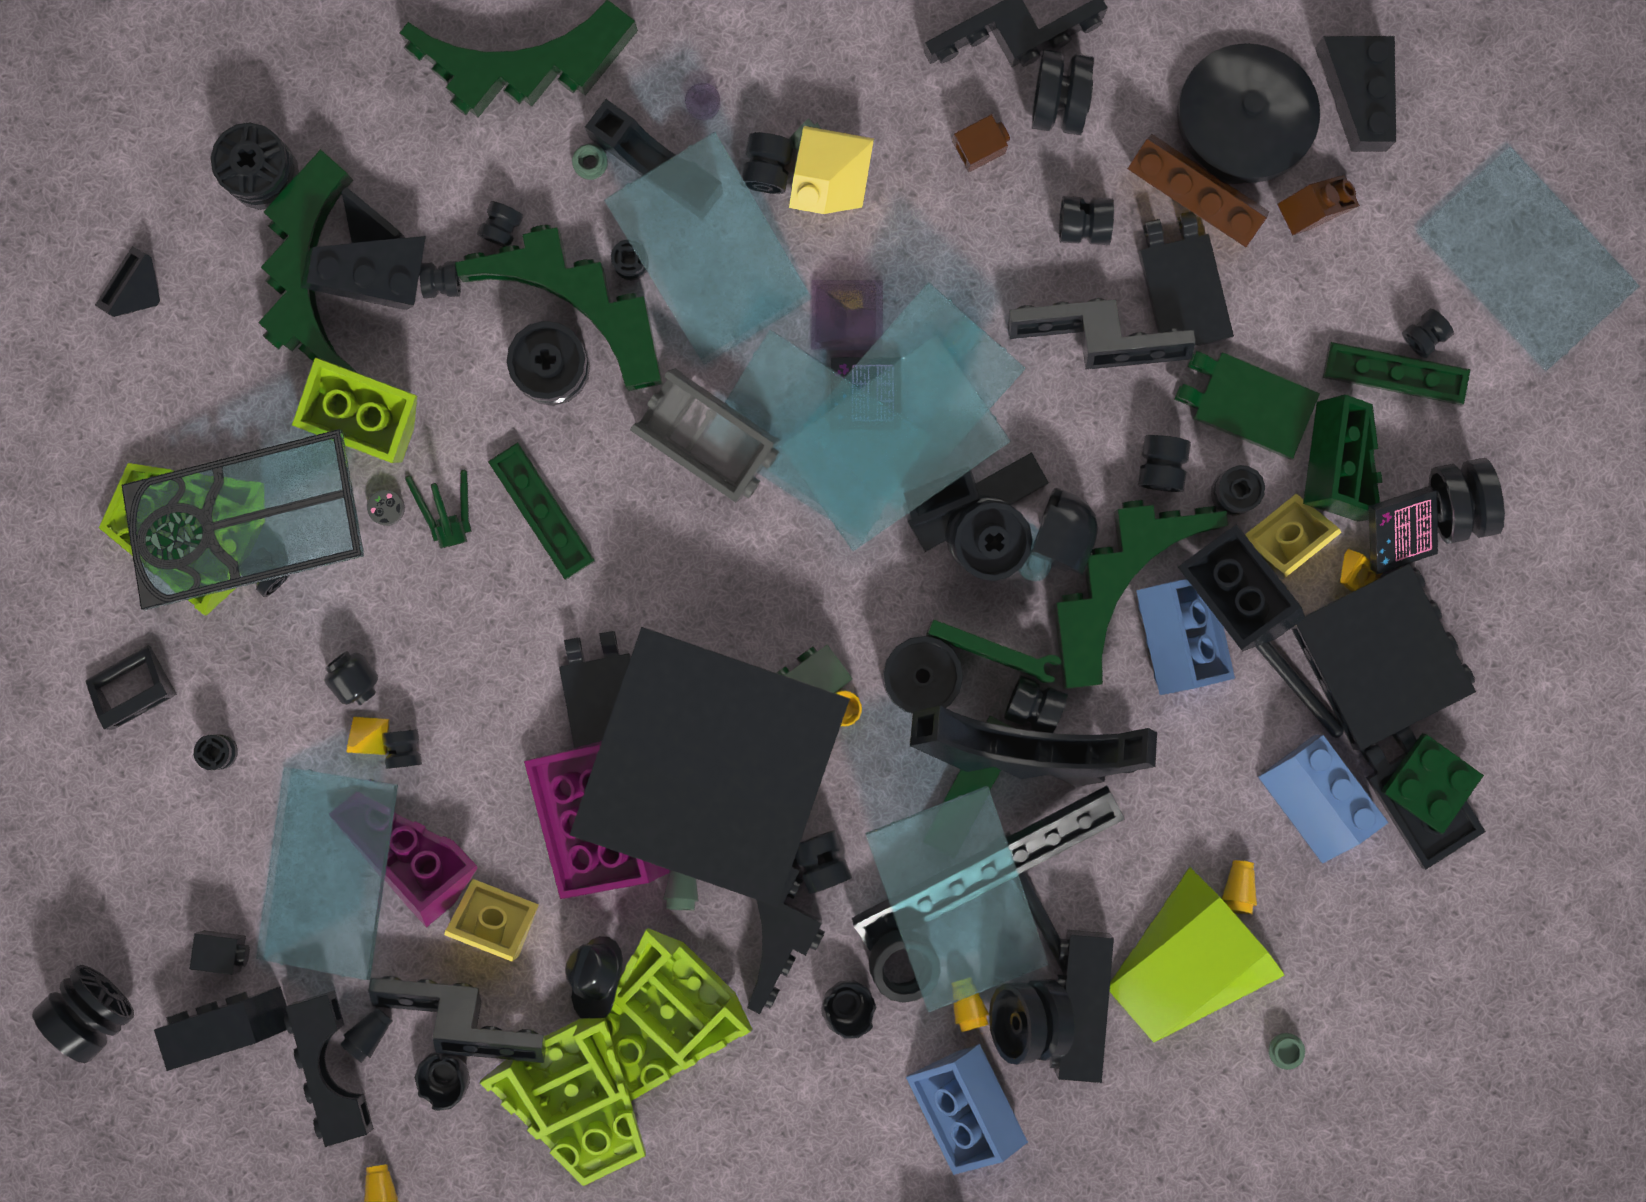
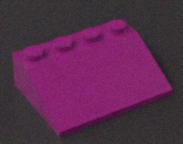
(578, 865)

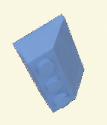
(1183, 638)
(1322, 798)
(967, 1110)

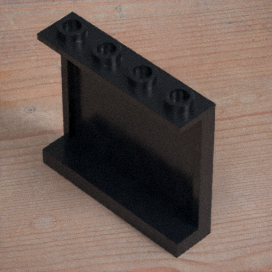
(1383, 657)

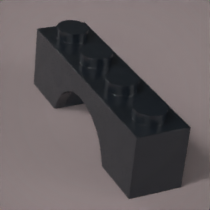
(626, 139)
(338, 1112)

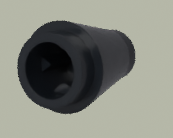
(366, 1035)

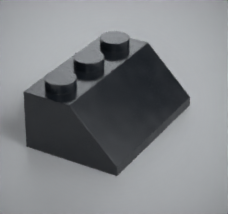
(1242, 590)

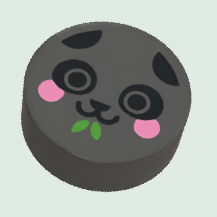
(386, 507)

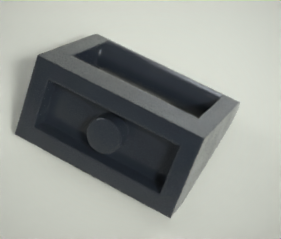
(136, 705)

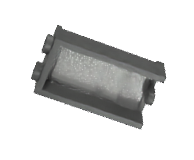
(707, 436)

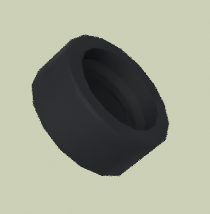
(879, 954)

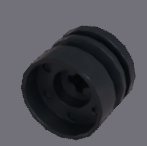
(264, 181)
(83, 1014)

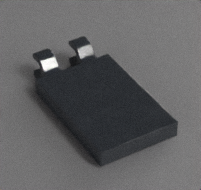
(1185, 282)
(592, 687)
(1423, 841)

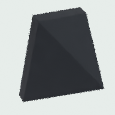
(365, 222)
(131, 286)
(951, 498)

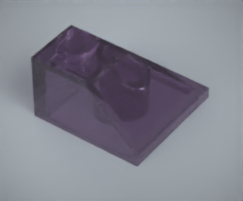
(846, 314)

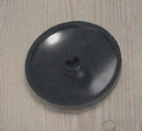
(1248, 113)

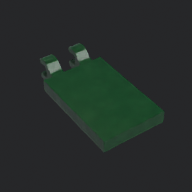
(1250, 403)
(993, 651)

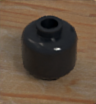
(351, 678)

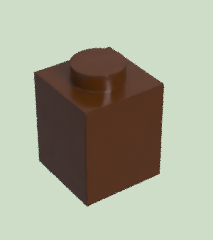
(981, 142)

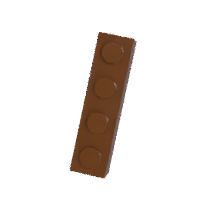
(1198, 190)

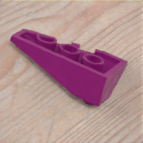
(426, 869)

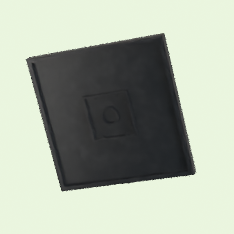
(709, 766)

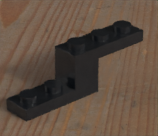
(1015, 31)
(1101, 333)
(457, 1019)

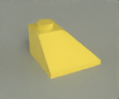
(830, 171)

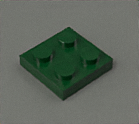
(1432, 783)

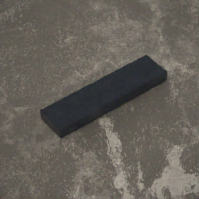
(1008, 484)

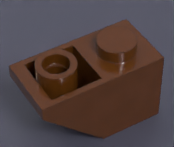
(1318, 204)

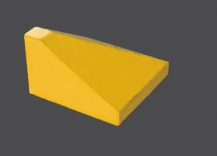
(1356, 571)
(367, 736)

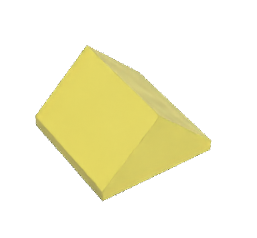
(1291, 535)
(492, 920)

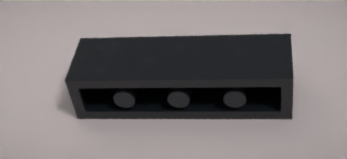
(1088, 986)

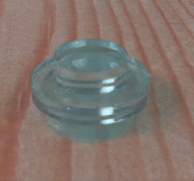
(1035, 568)

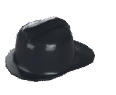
(594, 976)

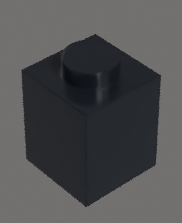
(219, 952)

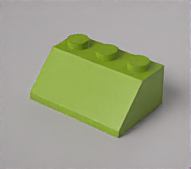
(369, 412)

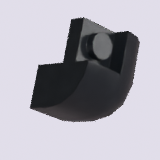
(1066, 532)

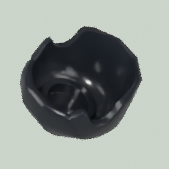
(848, 1009)
(439, 1068)

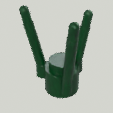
(448, 529)

